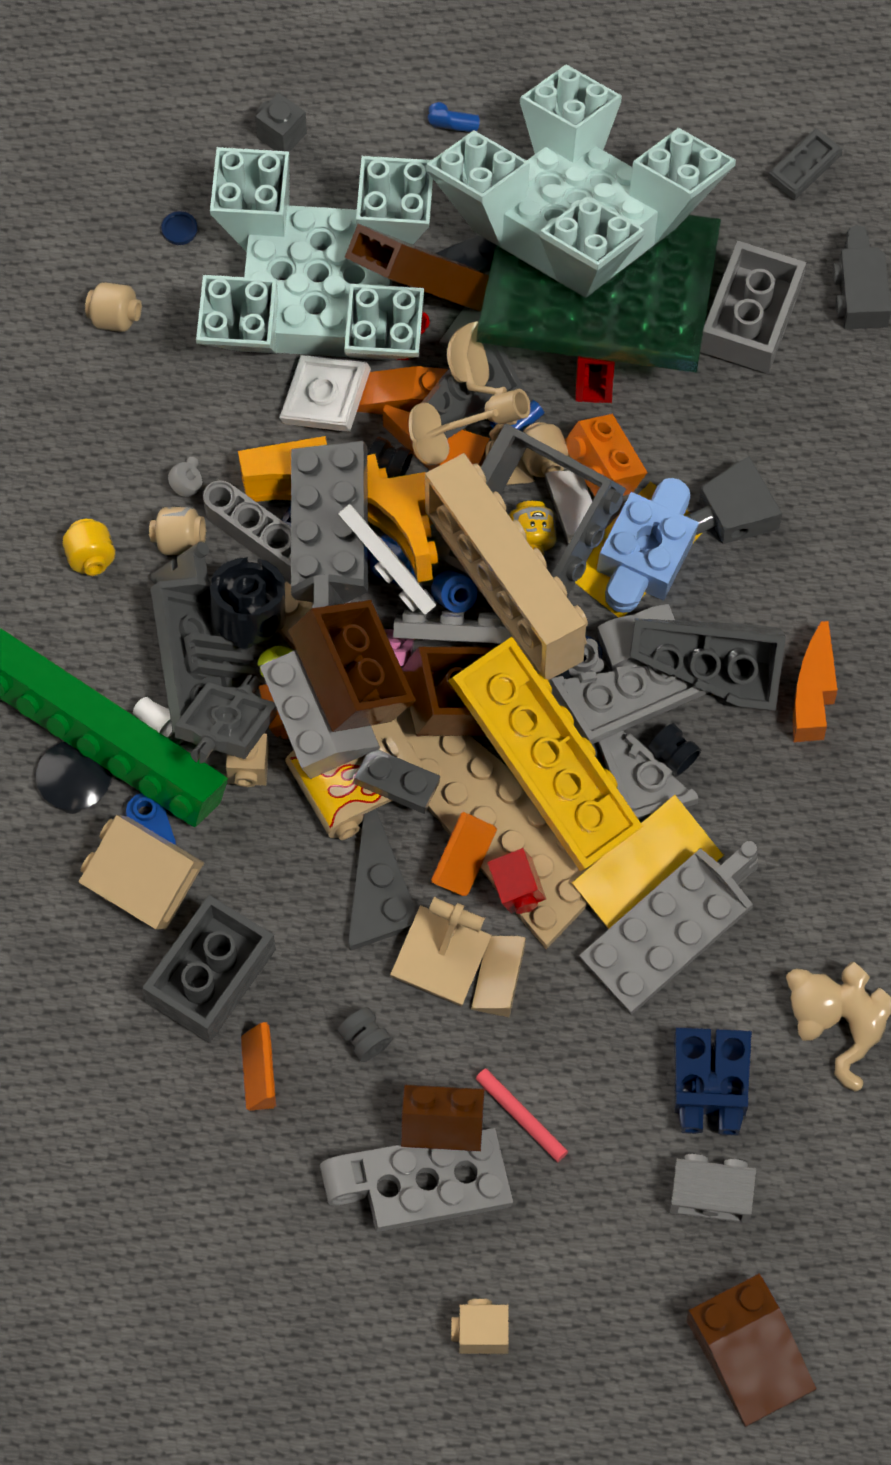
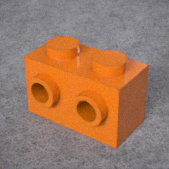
(606, 449)

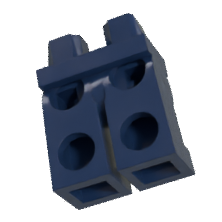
(711, 1091)

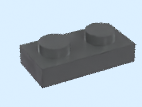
(397, 780)

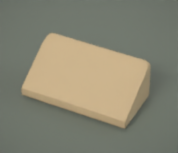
(499, 975)

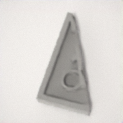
(640, 777)

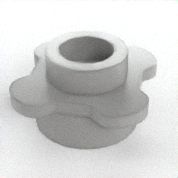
(592, 661)

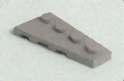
(620, 698)

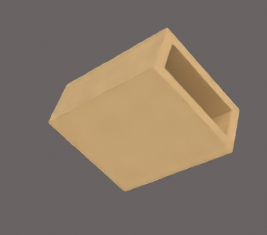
(140, 871)

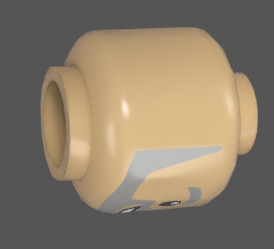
(177, 529)

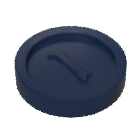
(179, 228)

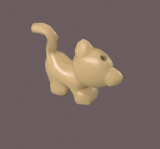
(821, 1003)

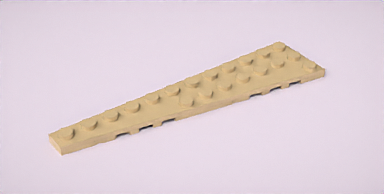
(487, 789)

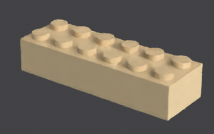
(505, 566)

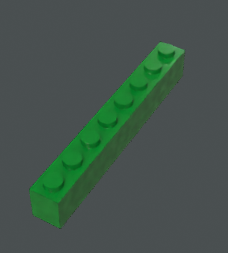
(107, 733)

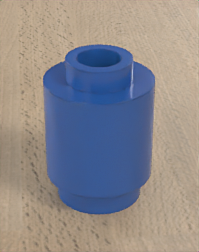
(444, 590)

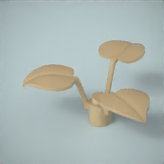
(469, 365)

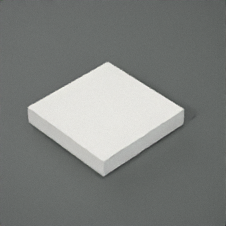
(325, 393)

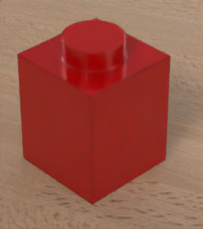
(517, 881)

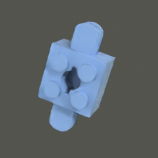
(647, 545)

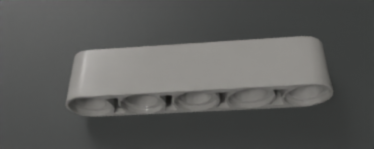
(257, 538)

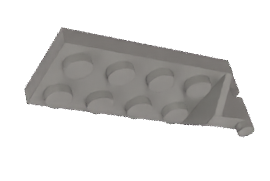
(671, 926)

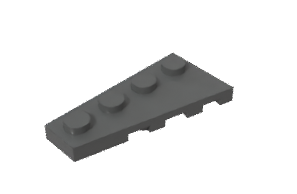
(454, 399)

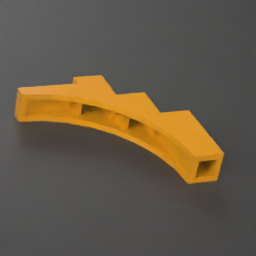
(393, 503)

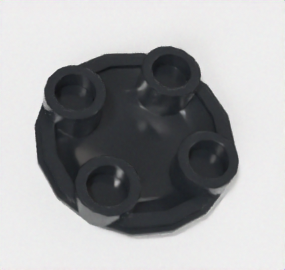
(71, 779)

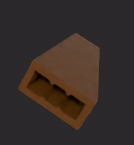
(417, 267)

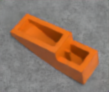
(815, 687)

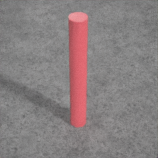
(521, 1115)

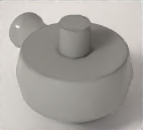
(185, 477)

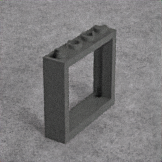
(500, 466)

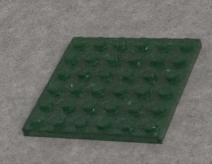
(640, 316)

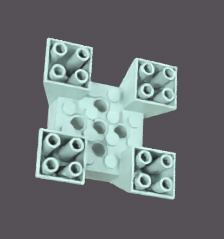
(572, 203)
(286, 242)

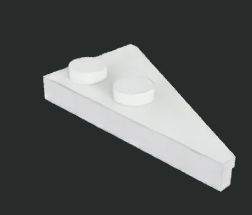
(389, 564)

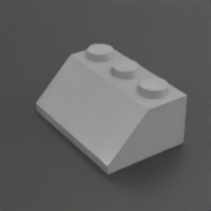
(305, 722)

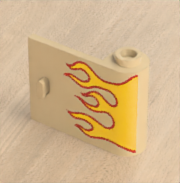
(336, 797)

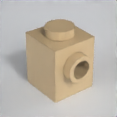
(251, 770)
(481, 1328)

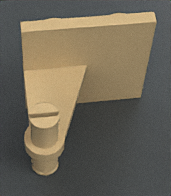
(442, 951)

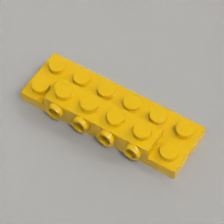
(546, 753)

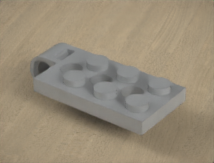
(450, 627)
(355, 1175)

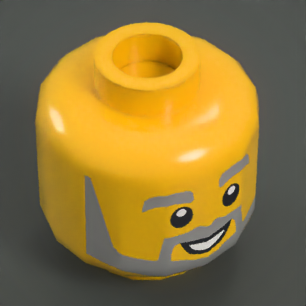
(537, 523)

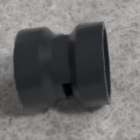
(394, 460)
(674, 749)

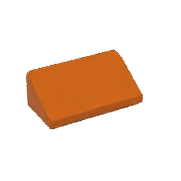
(464, 854)
(258, 1068)

